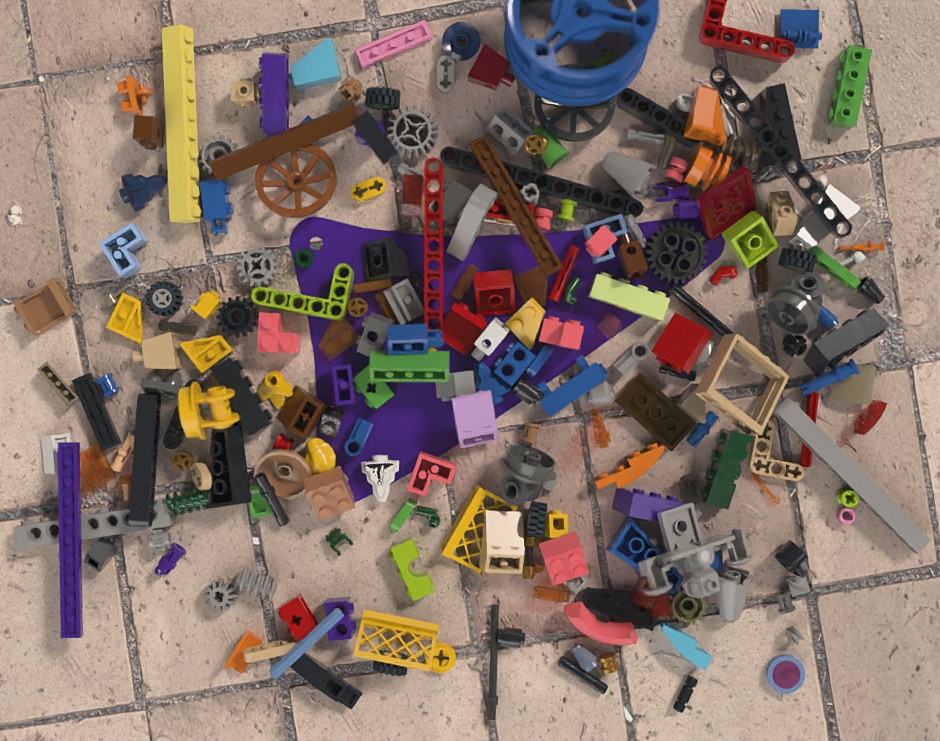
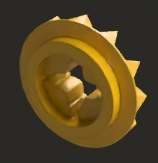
(447, 663)

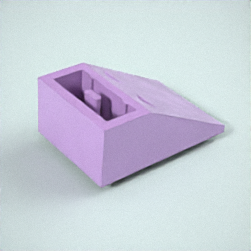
(474, 419)

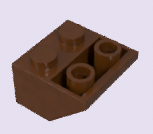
(302, 412)

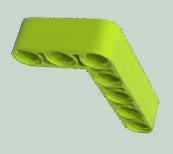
(308, 301)

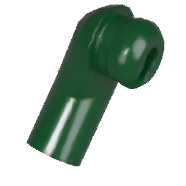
(569, 291)

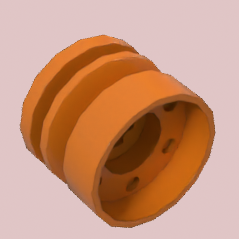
(706, 168)

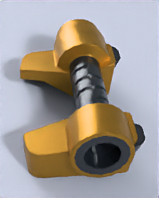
(529, 566)

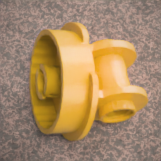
(194, 418)

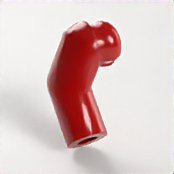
(721, 272)

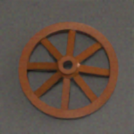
(297, 177)

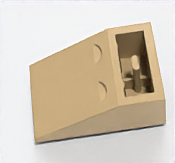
(502, 542)

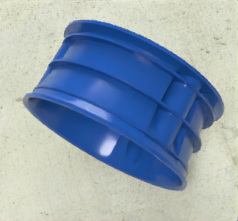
(579, 86)

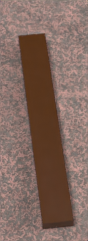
(283, 142)
(515, 206)

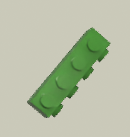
(849, 86)
(409, 368)

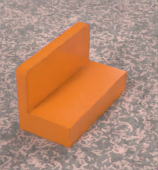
(236, 659)

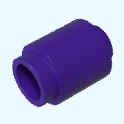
(686, 209)

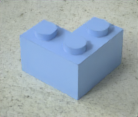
(120, 249)

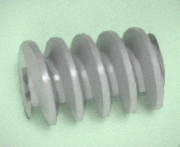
(256, 583)

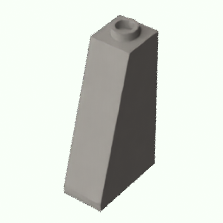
(811, 228)

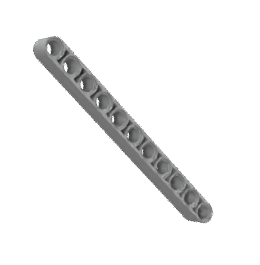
(851, 475)

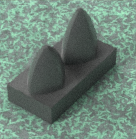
(154, 384)

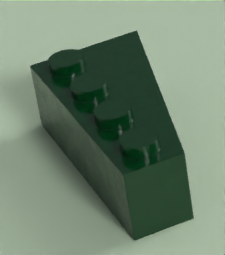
(725, 468)

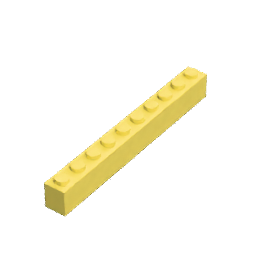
(181, 124)

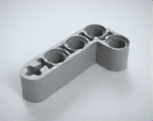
(471, 221)

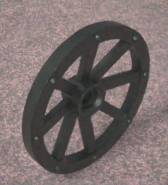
(572, 136)

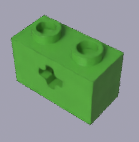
(373, 399)

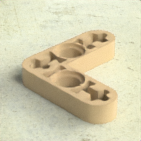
(763, 457)

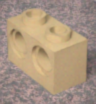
(781, 213)

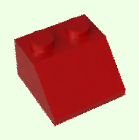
(494, 292)

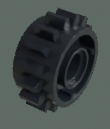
(227, 317)

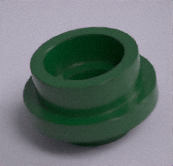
(299, 254)

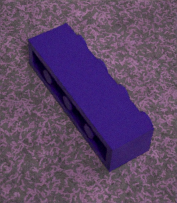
(274, 92)

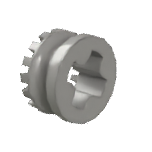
(795, 635)

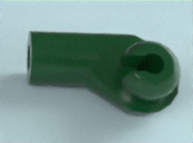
(431, 515)

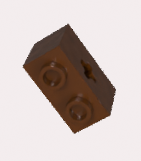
(148, 131)

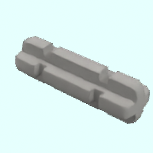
(645, 136)
(404, 169)
(634, 230)

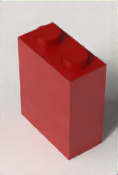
(681, 343)

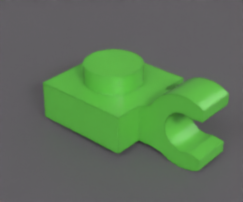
(258, 504)

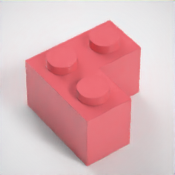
(561, 334)
(271, 336)
(428, 468)

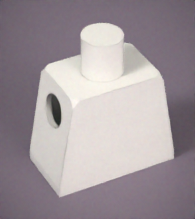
(495, 333)

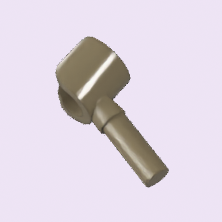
(112, 300)

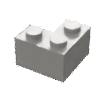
(459, 384)

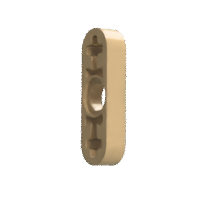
(269, 650)

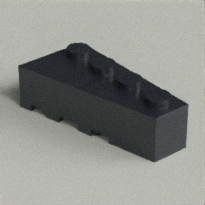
(228, 468)

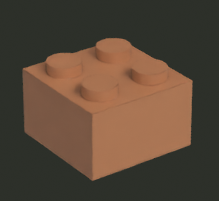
(329, 493)

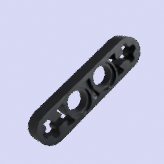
(179, 438)

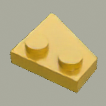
(127, 318)

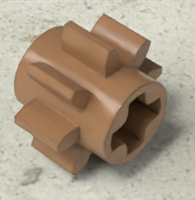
(351, 89)

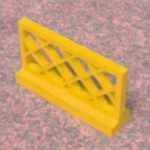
(462, 524)
(404, 626)

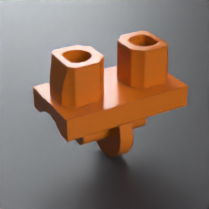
(130, 87)

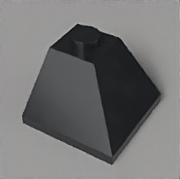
(384, 260)

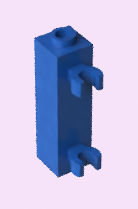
(573, 388)

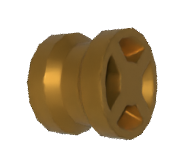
(531, 144)
(355, 308)
(179, 462)
(608, 662)

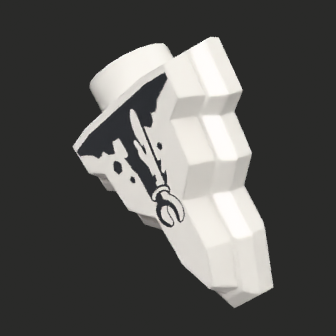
(380, 474)

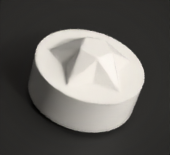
(684, 102)

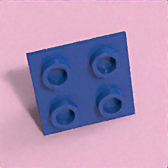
(800, 27)

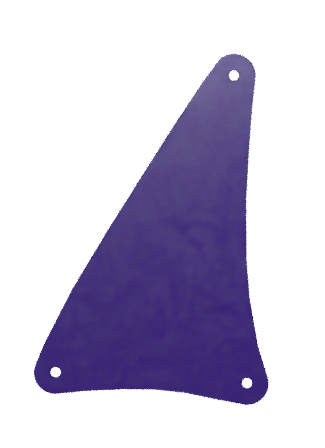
(415, 416)

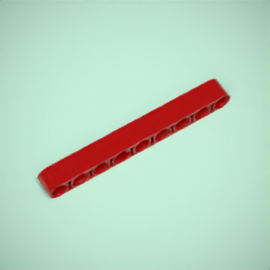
(429, 236)

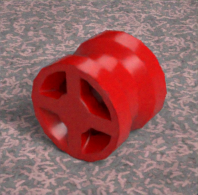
(283, 443)

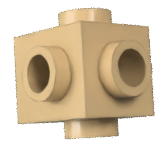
(245, 93)

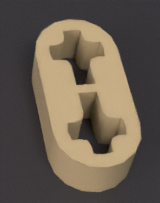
(201, 476)

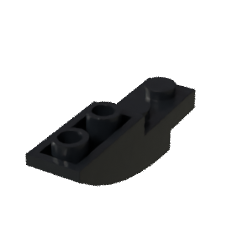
(326, 681)

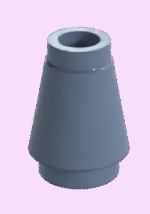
(584, 657)

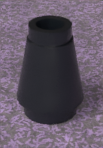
(870, 290)

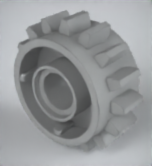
(213, 148)

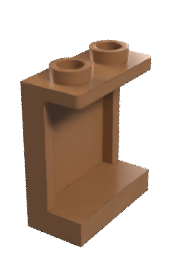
(45, 307)

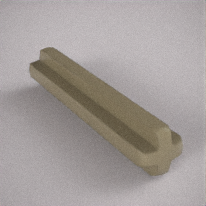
(668, 148)

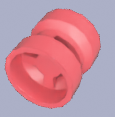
(676, 169)
(543, 218)

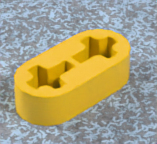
(370, 193)

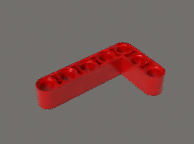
(737, 35)

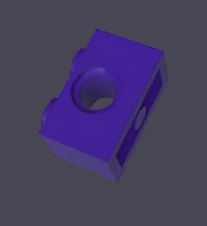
(341, 385)

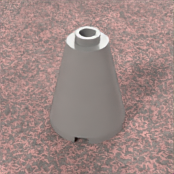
(629, 172)
(733, 593)

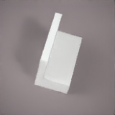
(50, 451)

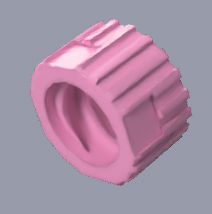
(850, 519)

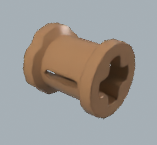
(531, 433)

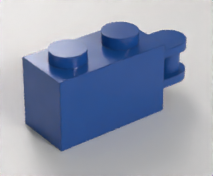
(216, 204)
(412, 339)

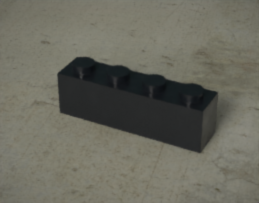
(245, 401)

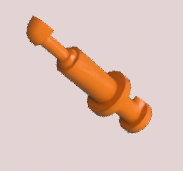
(864, 247)

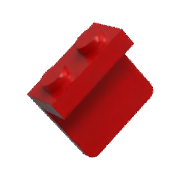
(462, 328)

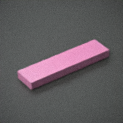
(393, 44)

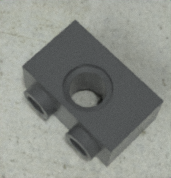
(377, 324)

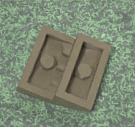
(855, 387)

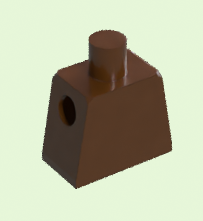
(633, 265)

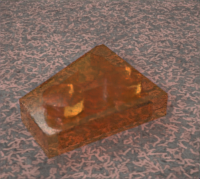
(532, 285)
(337, 337)
(601, 435)
(94, 469)

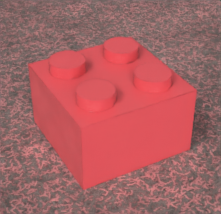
(564, 558)

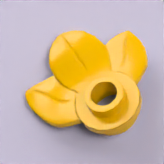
(275, 391)

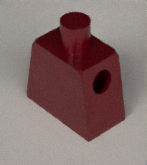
(490, 70)

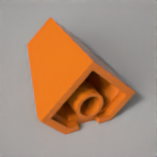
(705, 117)

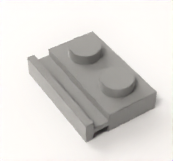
(404, 302)

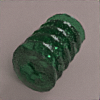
(188, 502)

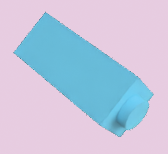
(316, 67)

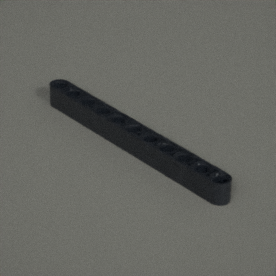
(780, 162)
(551, 181)

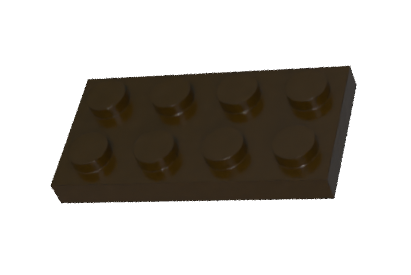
(655, 411)

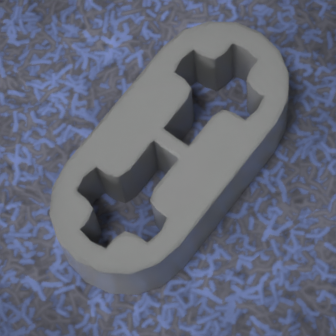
(441, 74)

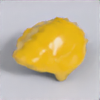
(319, 455)

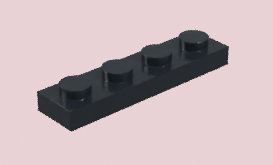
(96, 411)

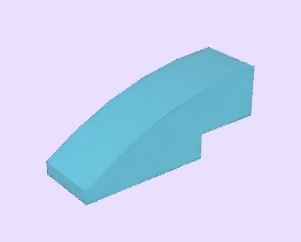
(686, 645)

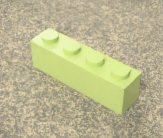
(629, 297)

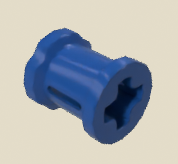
(108, 385)

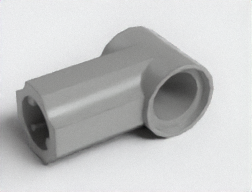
(530, 194)
(630, 359)

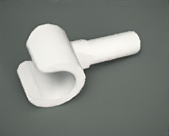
(857, 256)

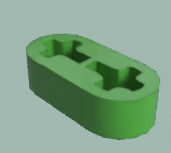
(402, 515)

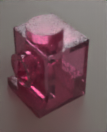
(609, 325)

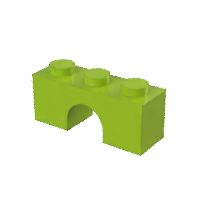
(417, 584)

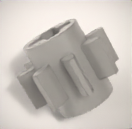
(160, 539)

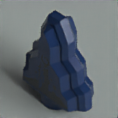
(140, 190)

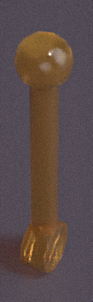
(755, 477)

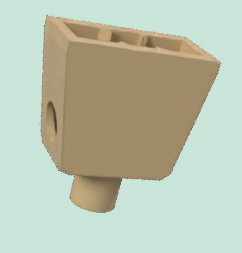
(159, 352)

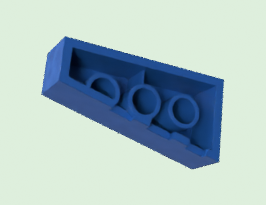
(633, 546)

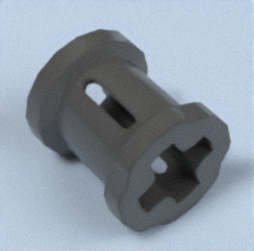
(781, 596)

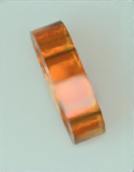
(551, 594)

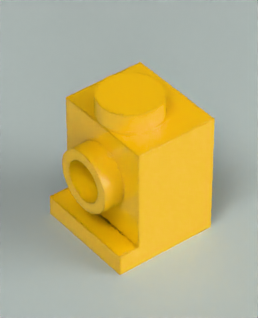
(207, 304)
(561, 527)

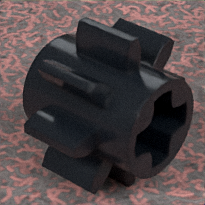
(794, 345)

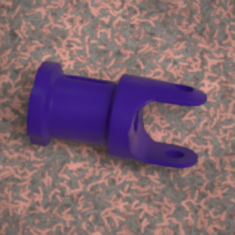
(673, 192)
(169, 560)

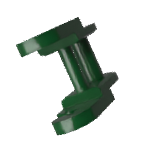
(342, 536)

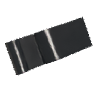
(375, 137)

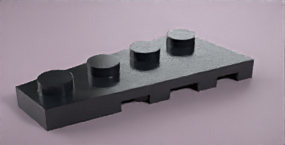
(618, 605)

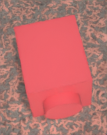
(600, 242)

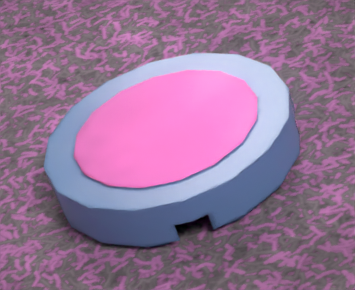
(785, 673)

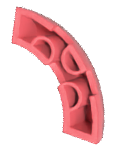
(607, 633)

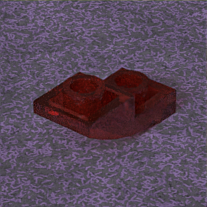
(412, 195)
(865, 423)

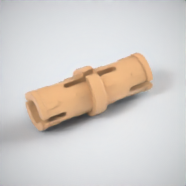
(124, 453)

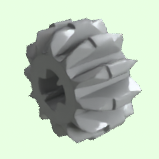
(221, 587)

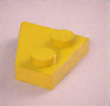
(527, 322)
(207, 351)

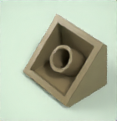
(692, 404)

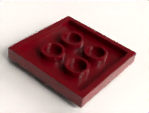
(726, 203)

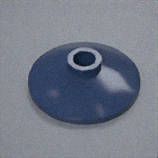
(461, 32)

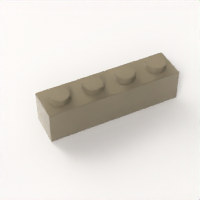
(58, 384)

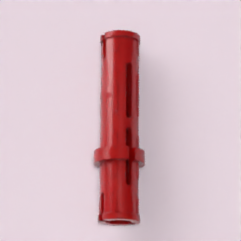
(571, 253)

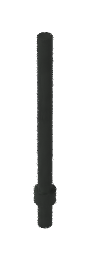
(492, 698)

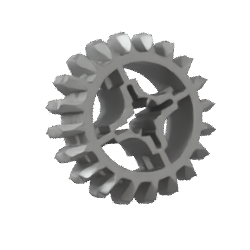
(404, 117)

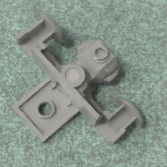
(691, 553)

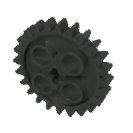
(660, 247)

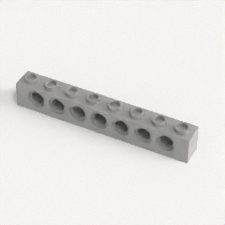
(27, 538)

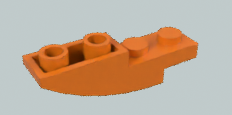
(638, 464)

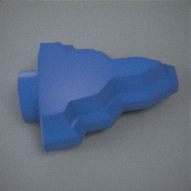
(487, 381)

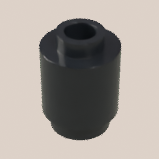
(526, 391)
(511, 637)

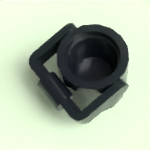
(792, 558)

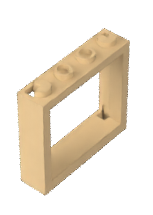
(767, 403)

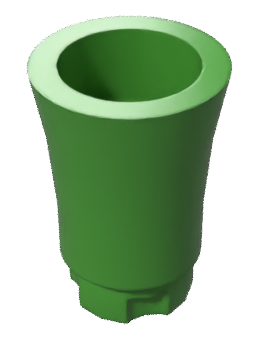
(555, 151)

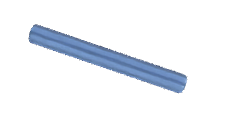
(306, 643)

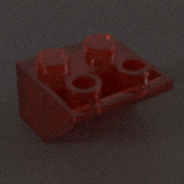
(658, 604)

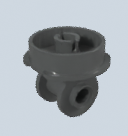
(799, 305)
(526, 471)

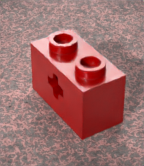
(297, 607)

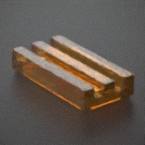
(372, 286)

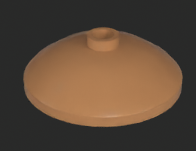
(287, 482)

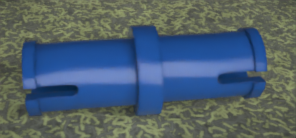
(702, 429)

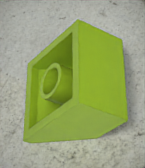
(750, 239)

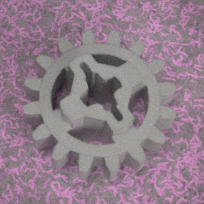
(262, 260)

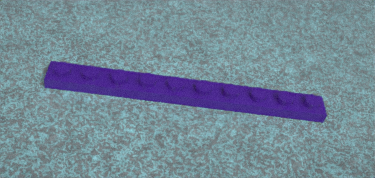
(70, 540)

